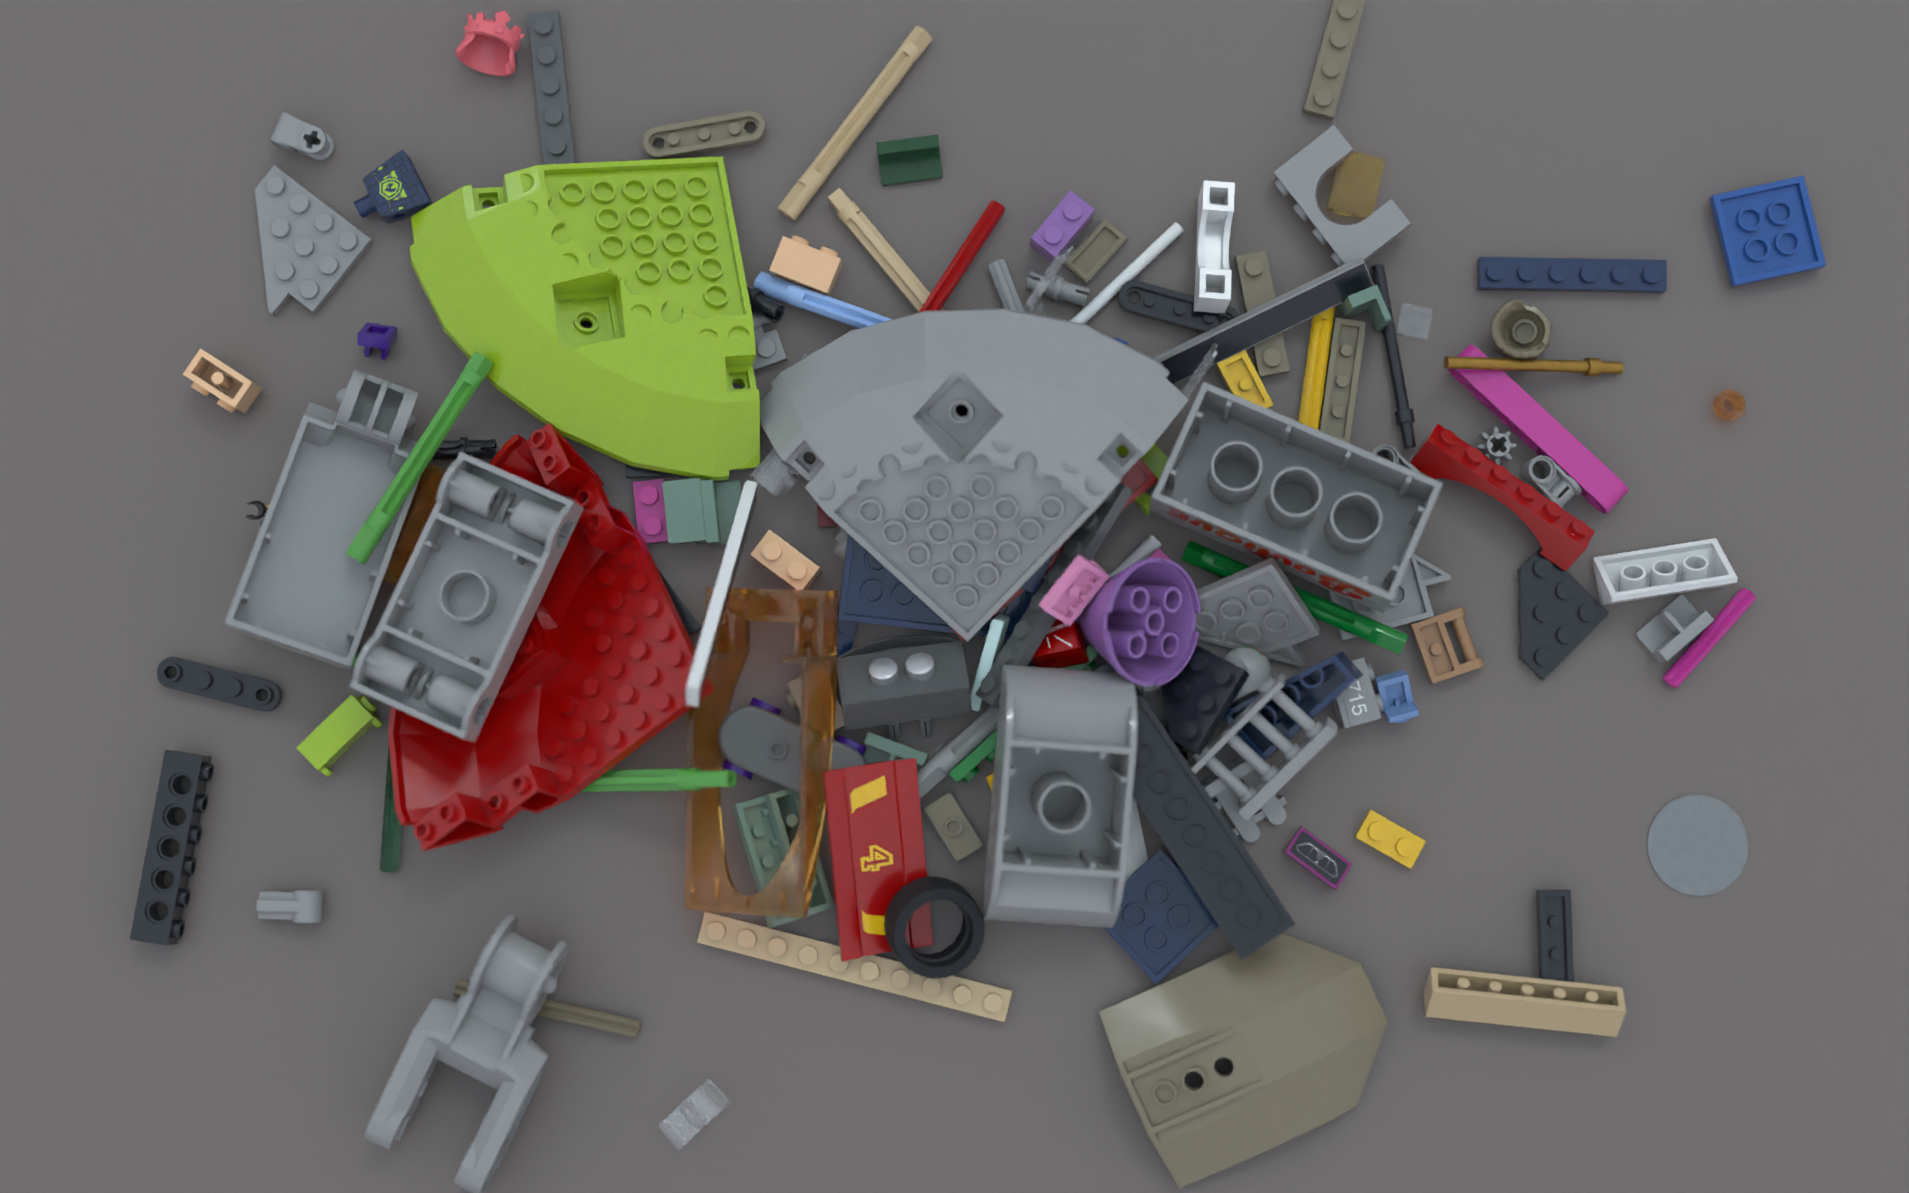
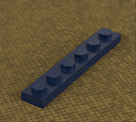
(1572, 274)

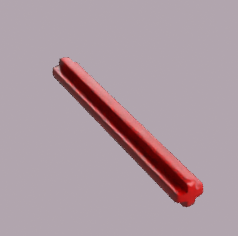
(964, 257)

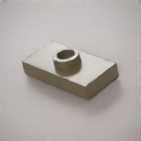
(953, 826)

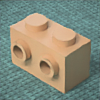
(221, 380)

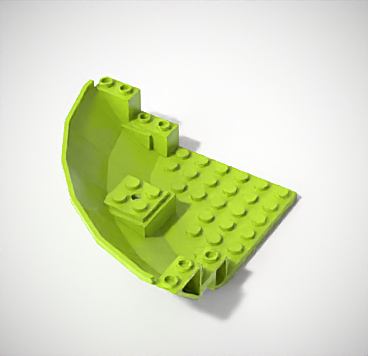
(642, 258)

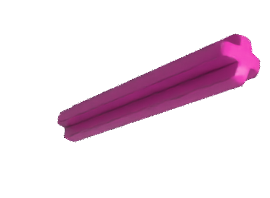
(1709, 638)

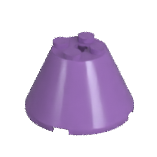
(1144, 621)

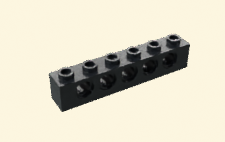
(152, 891)

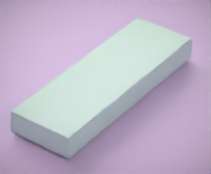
(989, 655)

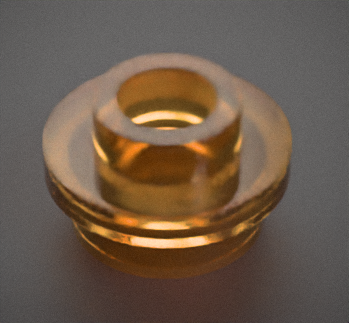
(1737, 401)

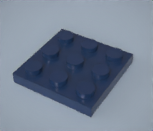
(1160, 917)

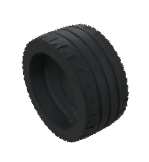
(955, 956)

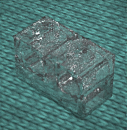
(693, 1113)

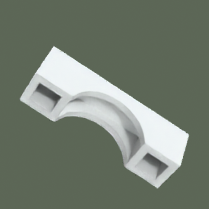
(1212, 268)

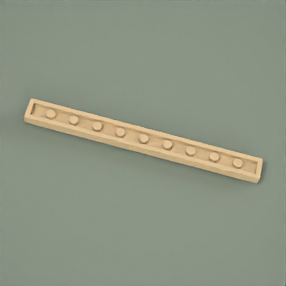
(868, 970)

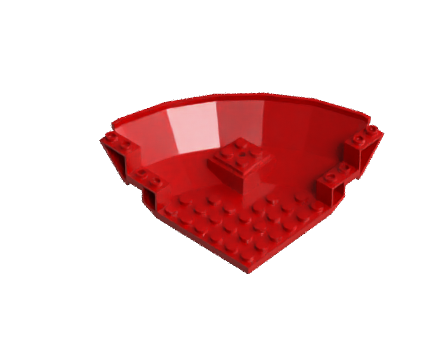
(585, 688)

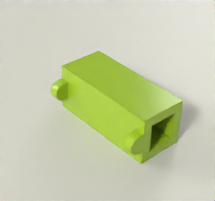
(339, 732)

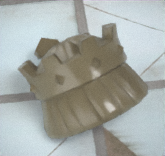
(1520, 330)

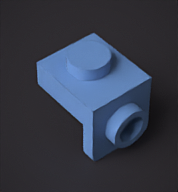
(1396, 697)

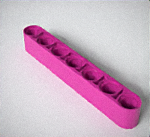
(1541, 432)

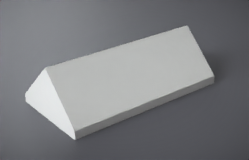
(1662, 571)

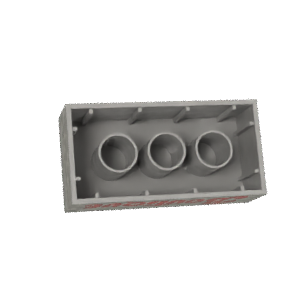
(1294, 497)

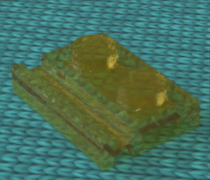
(1356, 185)

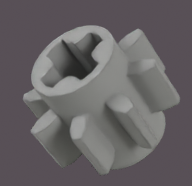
(1504, 447)

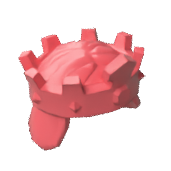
(490, 44)

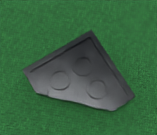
(1552, 614)
(1200, 698)

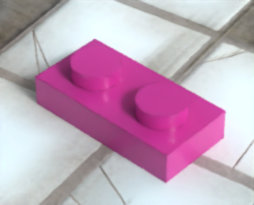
(650, 511)

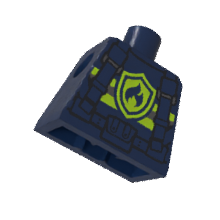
(394, 190)

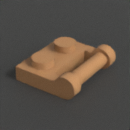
(1437, 650)

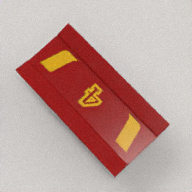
(875, 852)

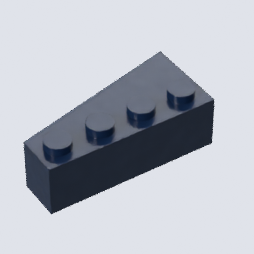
(1309, 689)

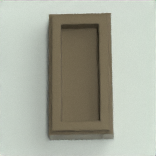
(1096, 251)

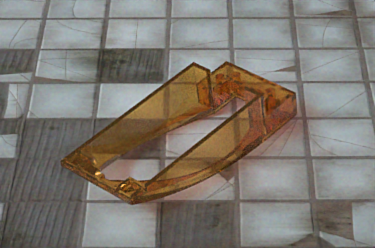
(815, 646)

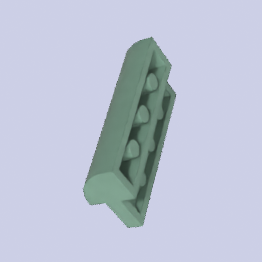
(767, 832)

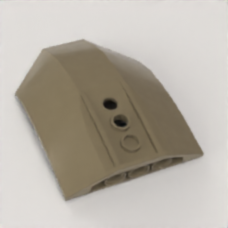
(1290, 1022)

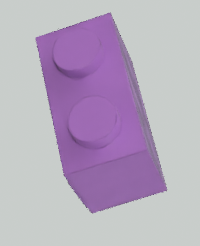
(1062, 226)

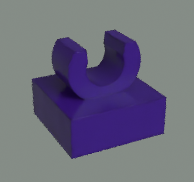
(377, 336)

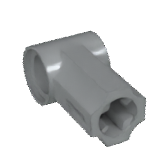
(299, 906)

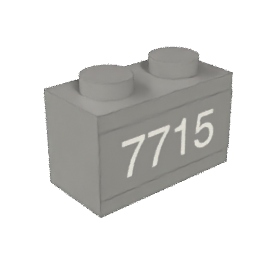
(1359, 702)

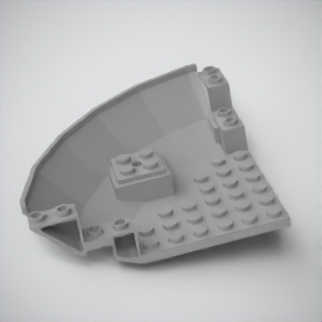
(978, 497)

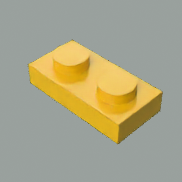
(1243, 379)
(1390, 839)

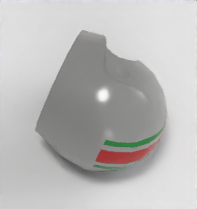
(1255, 664)

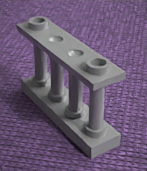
(1273, 777)

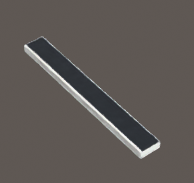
(721, 594)

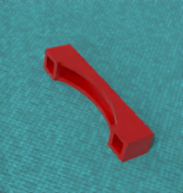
(1558, 532)

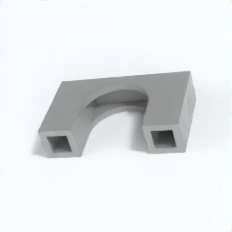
(1302, 179)

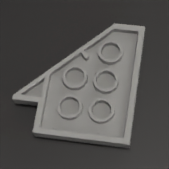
(1256, 611)

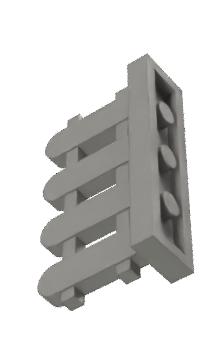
(1229, 801)

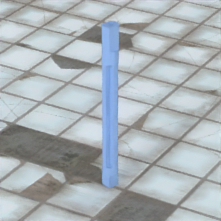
(815, 302)

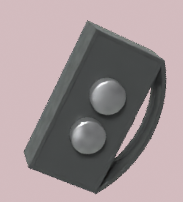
(903, 682)

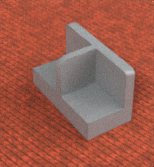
(1672, 628)

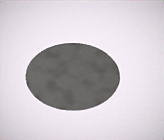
(1697, 845)

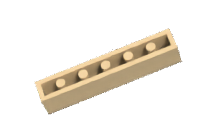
(1524, 1002)

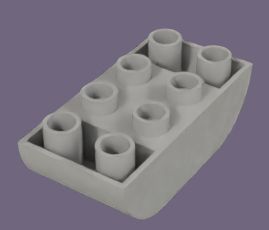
(1060, 797)

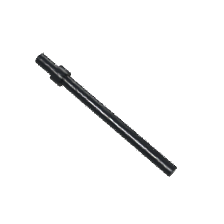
(1404, 415)

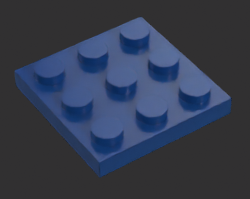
(1767, 231)

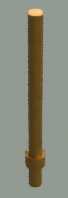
(1588, 367)

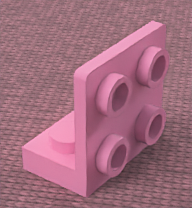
(1074, 590)

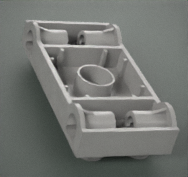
(466, 596)

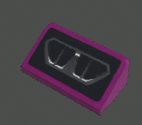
(1317, 858)

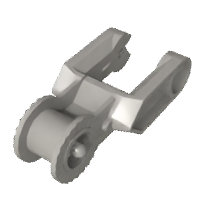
(485, 1038)

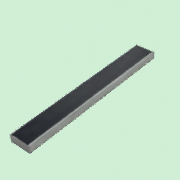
(1267, 319)

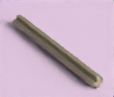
(578, 1015)

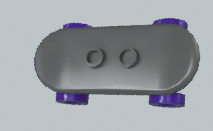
(769, 745)

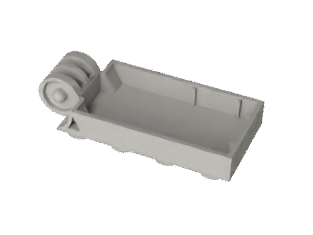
(298, 578)

